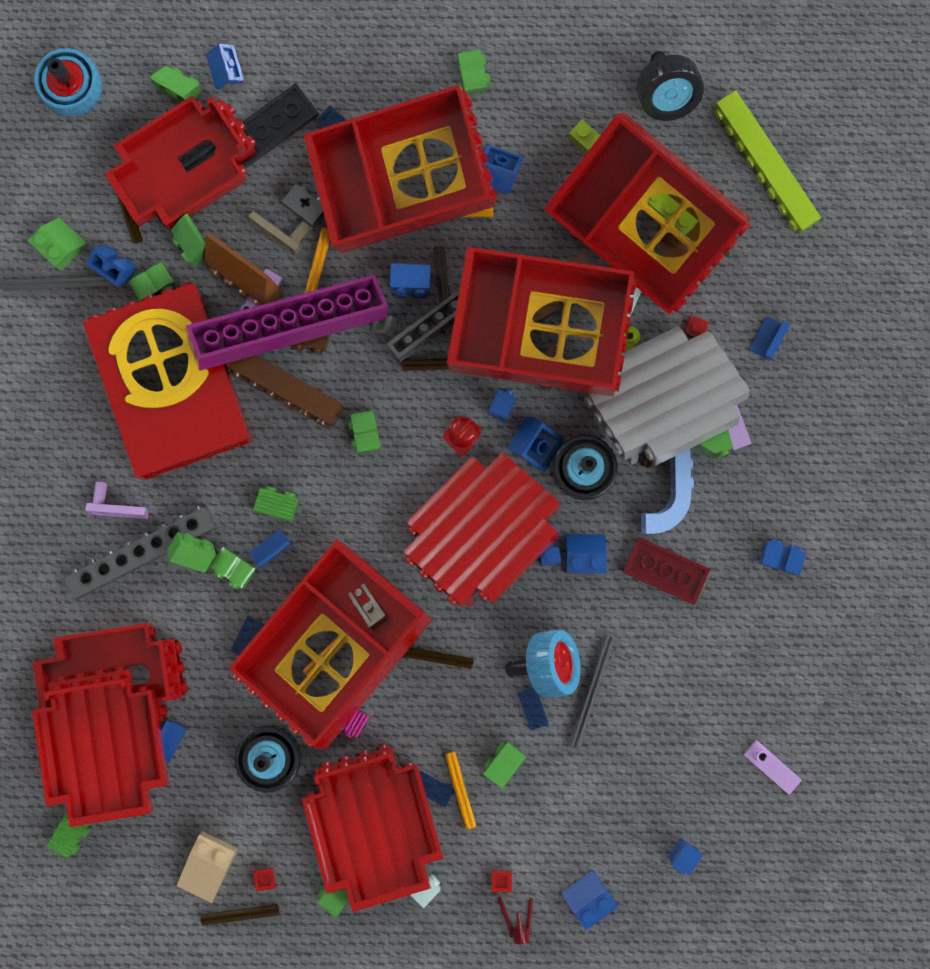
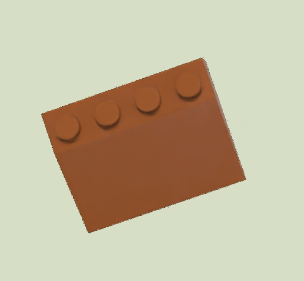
(239, 272)

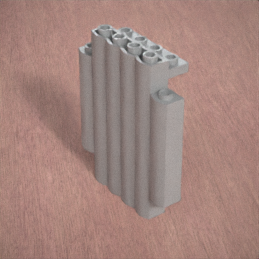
(670, 397)

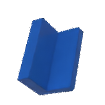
(224, 65)
(769, 338)
(270, 549)
(171, 736)

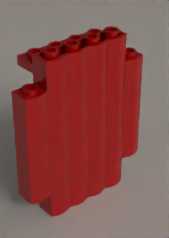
(481, 530)
(100, 746)
(372, 828)

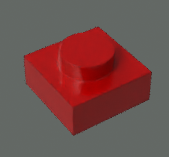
(695, 326)
(264, 879)
(501, 881)

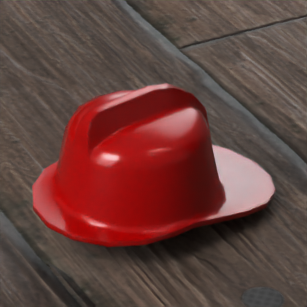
(462, 434)

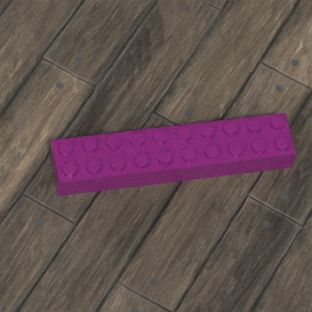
(286, 322)

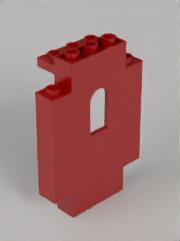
(153, 178)
(113, 649)

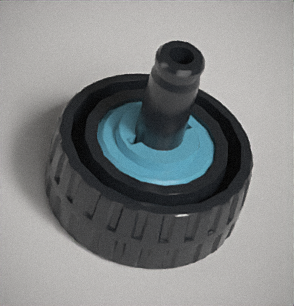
(669, 87)
(584, 467)
(267, 758)

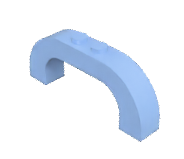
(679, 500)

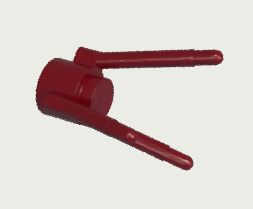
(520, 932)

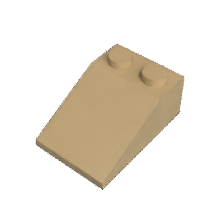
(206, 866)

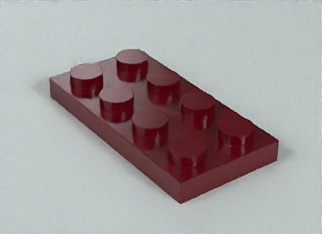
(666, 570)

